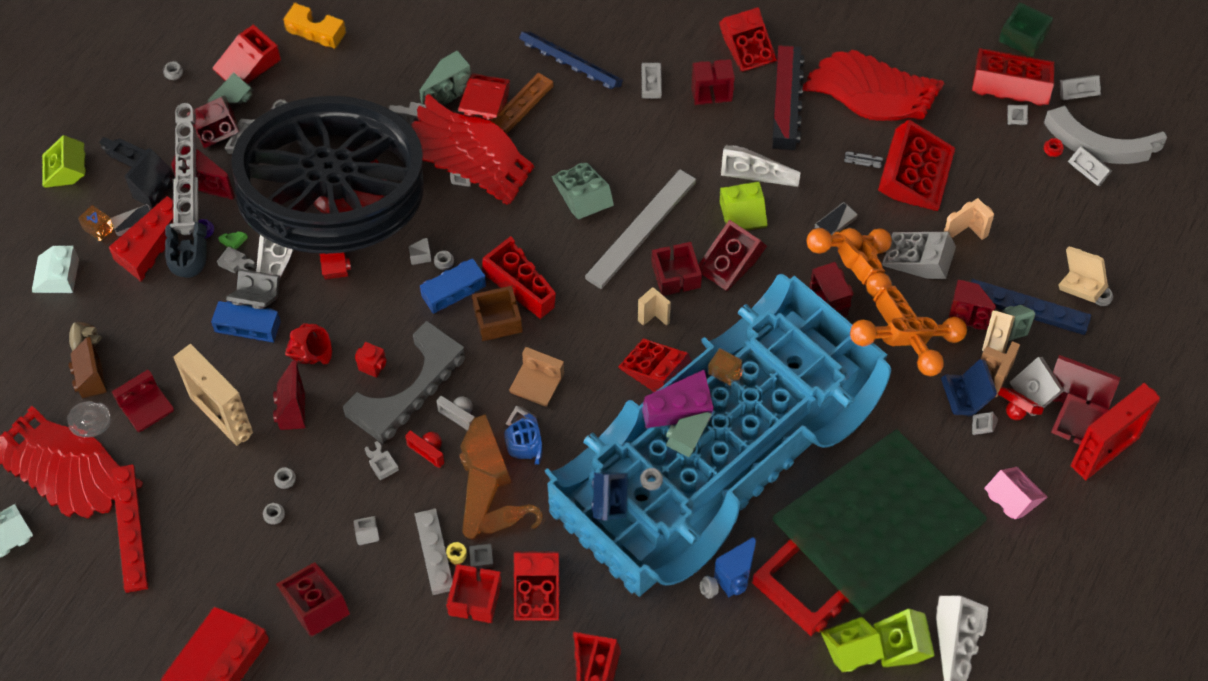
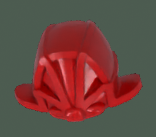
(308, 348)

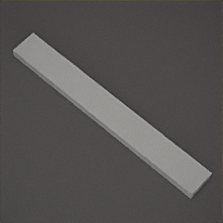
(640, 229)

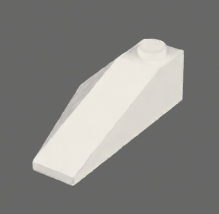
(749, 165)
(272, 257)
(959, 627)

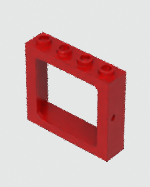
(1115, 431)
(787, 602)

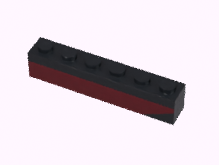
(787, 98)

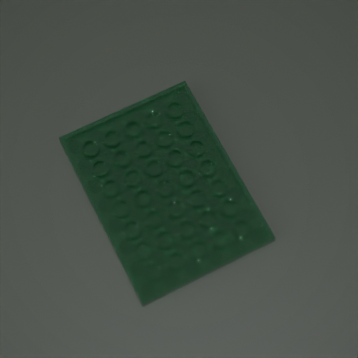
(879, 520)

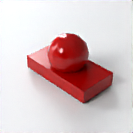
(1019, 404)
(427, 446)

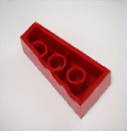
(144, 240)
(510, 267)

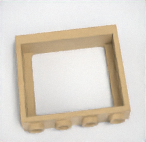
(213, 394)

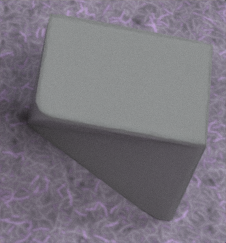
(420, 252)

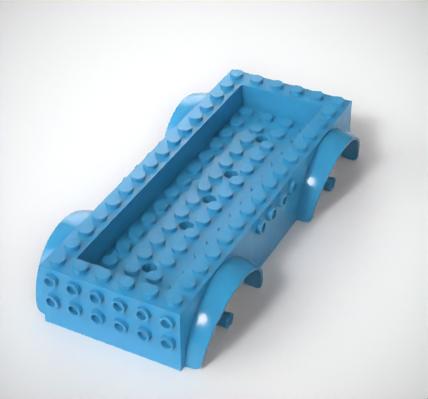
(747, 442)

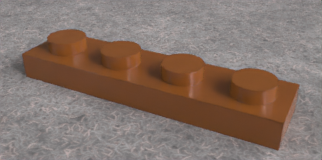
(523, 102)

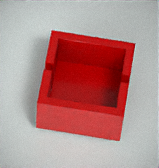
(473, 596)

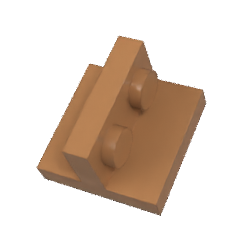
(1000, 363)

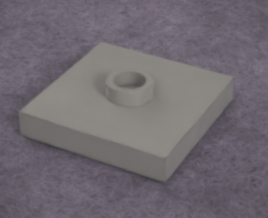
(1037, 383)

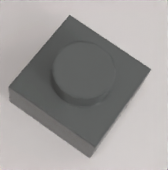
(481, 556)

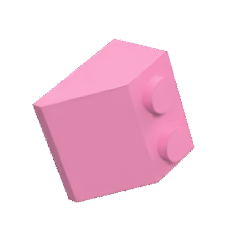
(1014, 492)

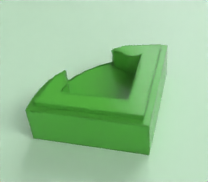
(233, 240)

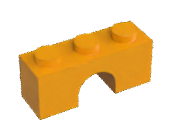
(327, 32)

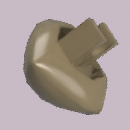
(80, 331)

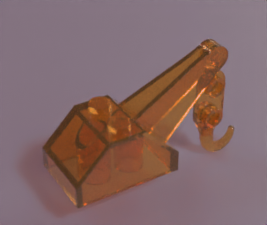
(485, 475)

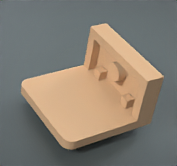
(972, 215)

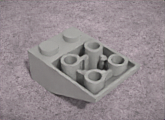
(921, 253)

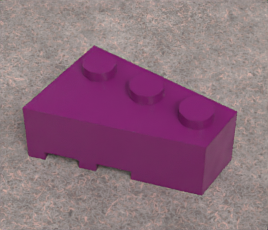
(678, 401)

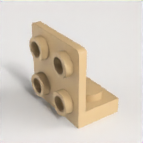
(1086, 275)

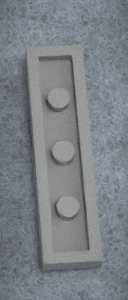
(434, 551)

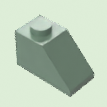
(234, 89)
(1022, 321)
(687, 433)

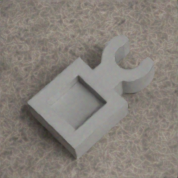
(234, 260)
(381, 463)

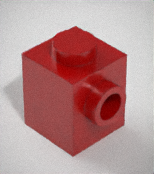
(370, 359)

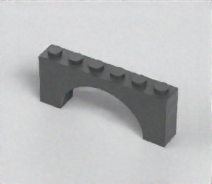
(385, 415)

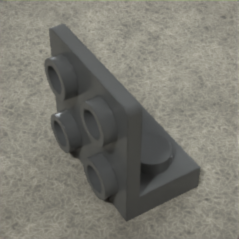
(255, 289)

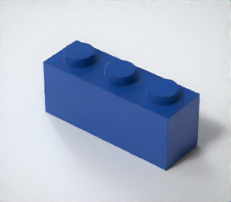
(452, 285)
(246, 321)

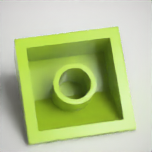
(63, 162)
(744, 205)
(904, 638)
(853, 644)

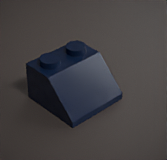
(609, 495)

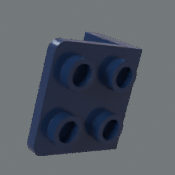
(971, 390)

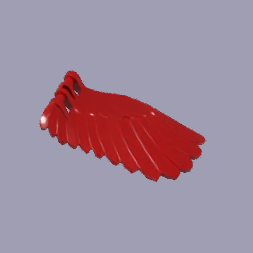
(873, 87)
(472, 149)
(62, 466)

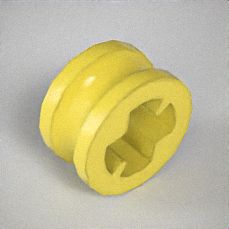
(457, 547)

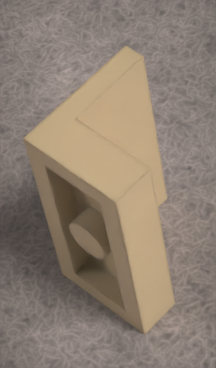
(652, 305)
(998, 331)

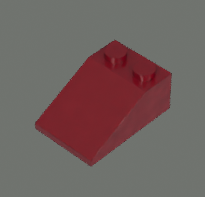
(210, 176)
(731, 255)
(290, 399)
(313, 599)

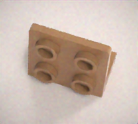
(538, 377)

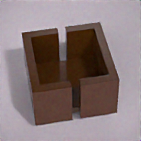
(497, 313)

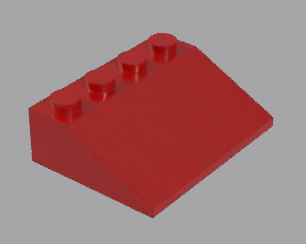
(1013, 77)
(916, 167)
(219, 650)

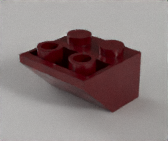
(215, 121)
(971, 305)

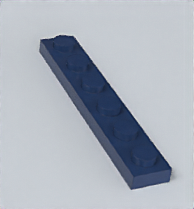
(577, 63)
(1044, 311)

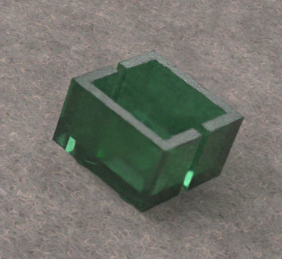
(1025, 29)

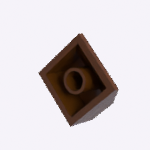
(87, 370)

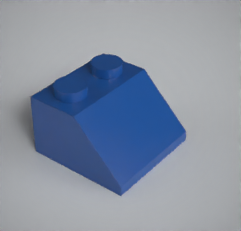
(734, 568)

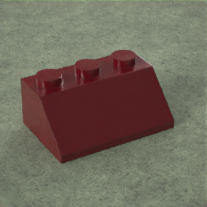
(1085, 382)

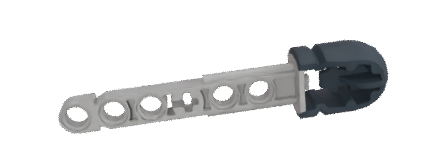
(185, 222)

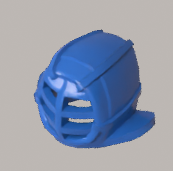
(524, 439)

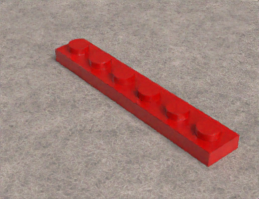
(129, 528)

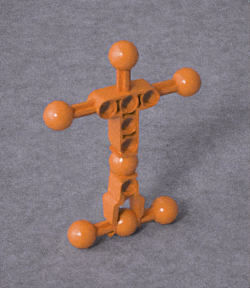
(903, 325)

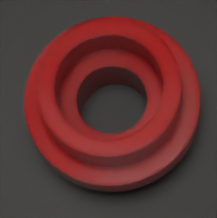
(1056, 144)

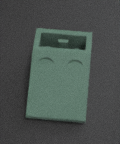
(447, 79)
(583, 190)

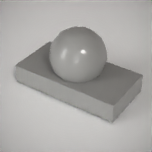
(458, 411)

